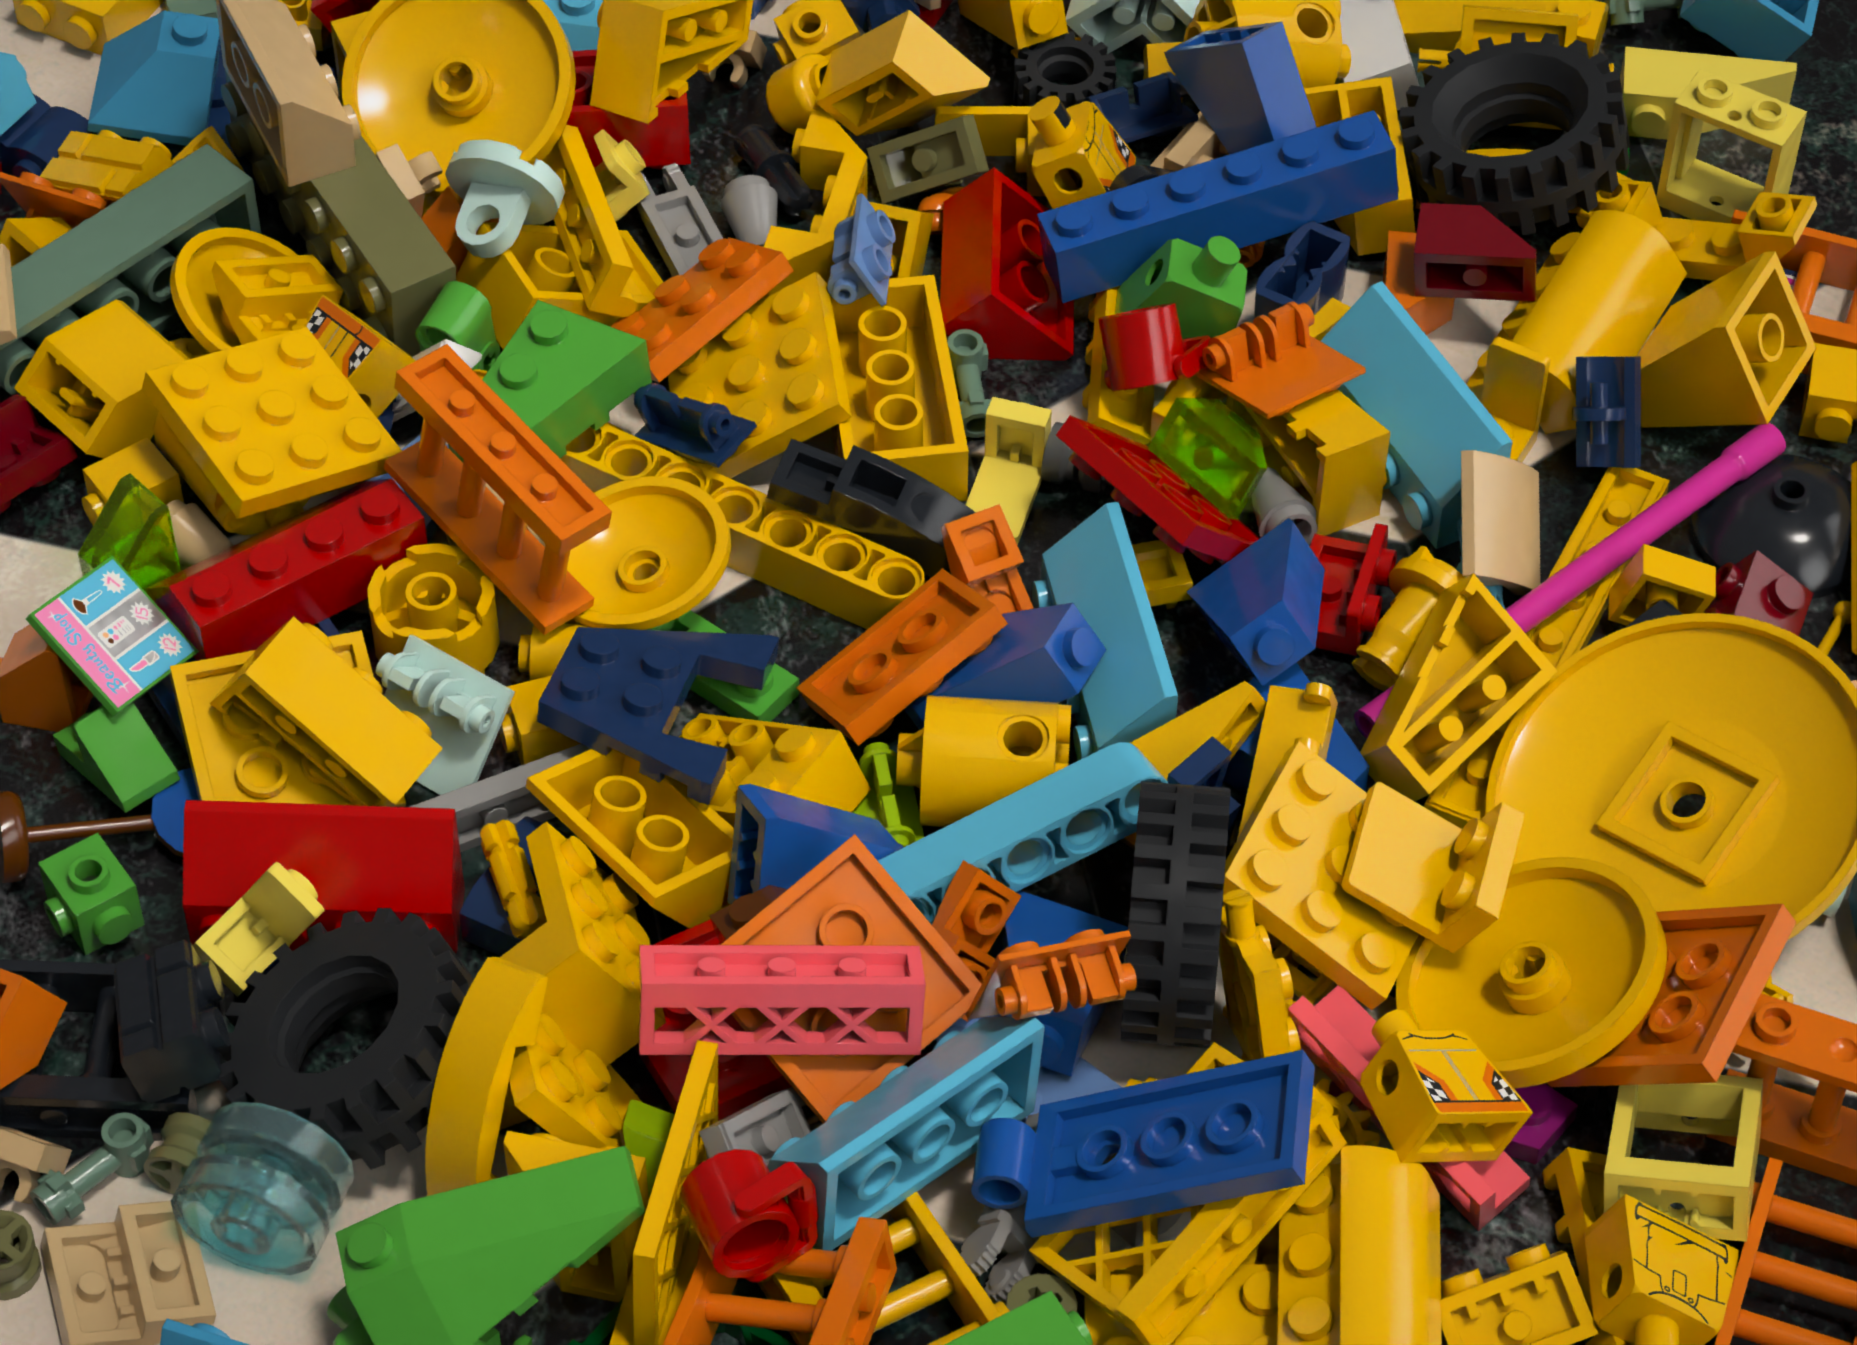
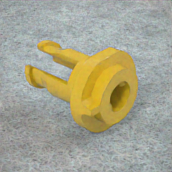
(1417, 587)

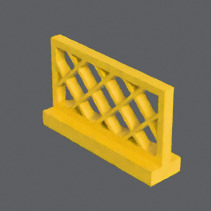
(667, 1240)
(1192, 1268)

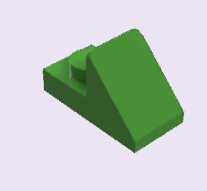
(117, 755)

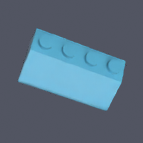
(1421, 404)
(1132, 682)
(916, 1123)

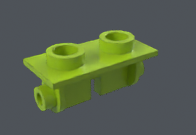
(889, 803)

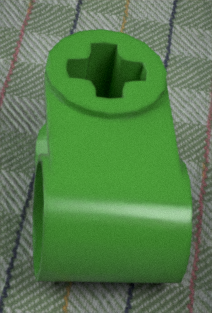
(462, 317)

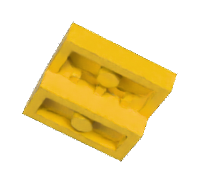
(271, 293)

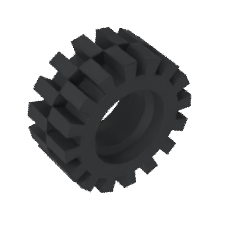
(1063, 60)

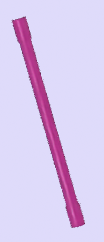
(1733, 465)

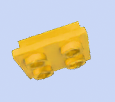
(1430, 871)

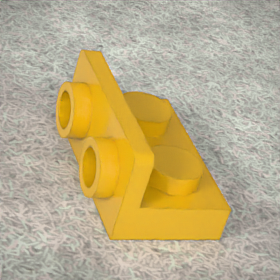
(1523, 1306)

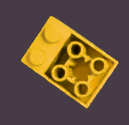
(782, 758)

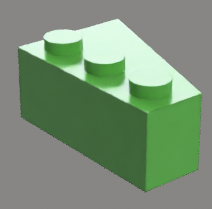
(567, 373)

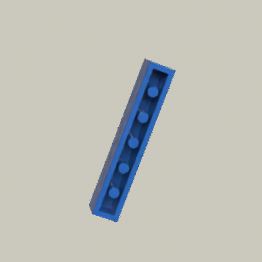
(1236, 196)

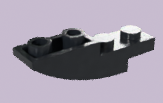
(870, 499)

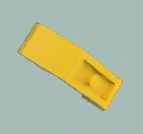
(828, 164)
(1709, 247)

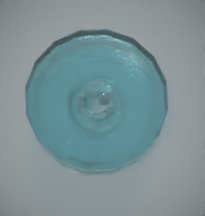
(263, 1188)

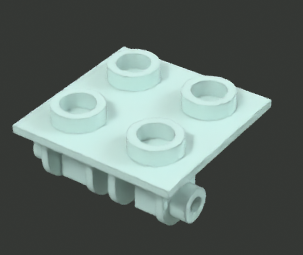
(455, 703)

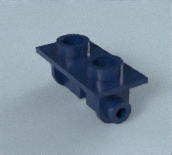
(1155, 110)
(689, 426)

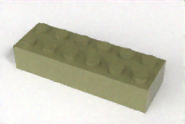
(357, 230)

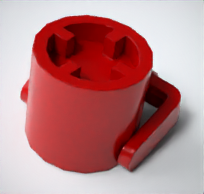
(1148, 348)
(744, 1214)

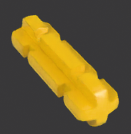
(512, 877)

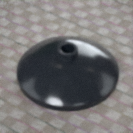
(1788, 512)

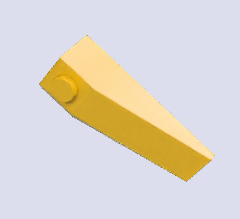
(1438, 22)

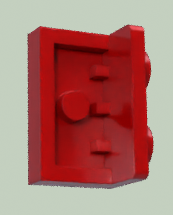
(1351, 588)

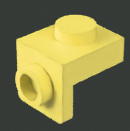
(620, 174)

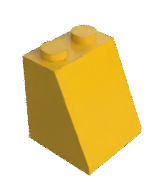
(1726, 351)

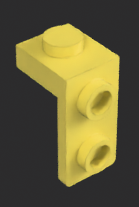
(1012, 460)
(258, 924)

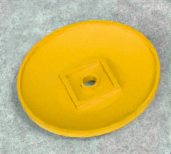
(1681, 712)

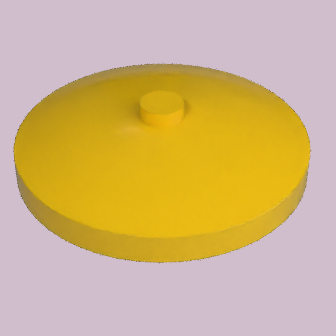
(460, 74)
(1551, 977)

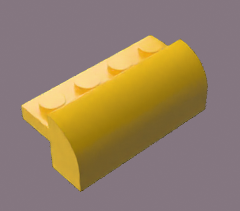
(1592, 299)
(1362, 1255)

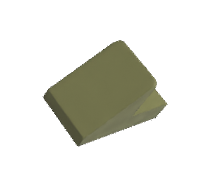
(928, 159)

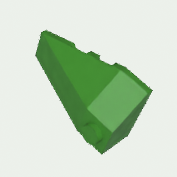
(474, 1254)

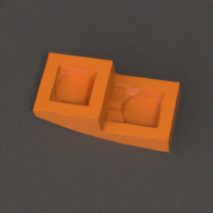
(987, 558)

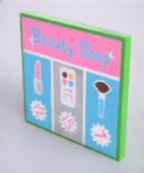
(111, 635)

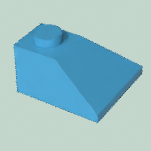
(158, 79)

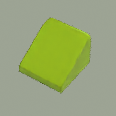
(646, 1135)

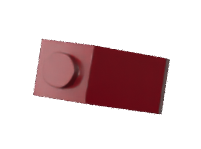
(1471, 256)

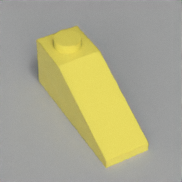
(1656, 79)

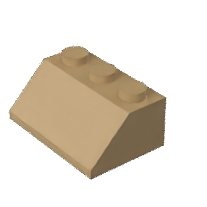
(286, 89)

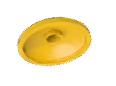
(195, 288)
(656, 556)

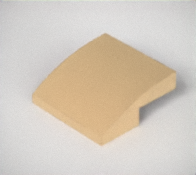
(1500, 521)
(126, 1277)

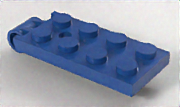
(1175, 1140)

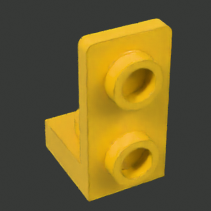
(1002, 133)
(1515, 392)

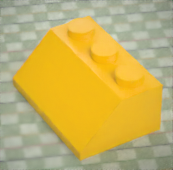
(644, 830)

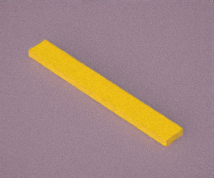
(1616, 501)

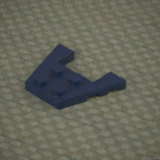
(630, 685)

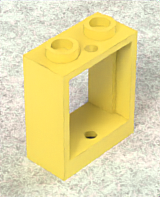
(1690, 184)
(1713, 1196)

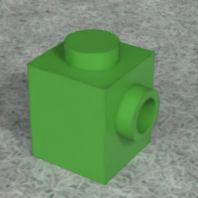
(90, 895)

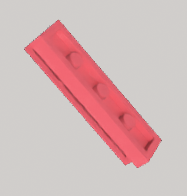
(785, 979)
(1341, 1044)

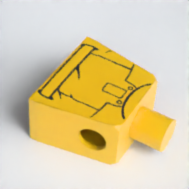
(1656, 1276)

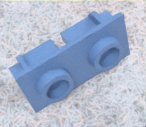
(862, 255)

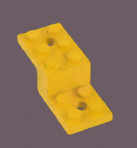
(590, 992)

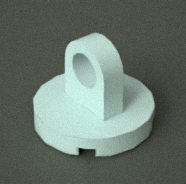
(501, 187)

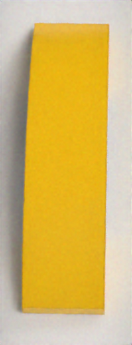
(475, 1071)

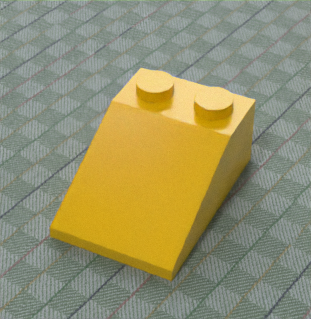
(540, 270)

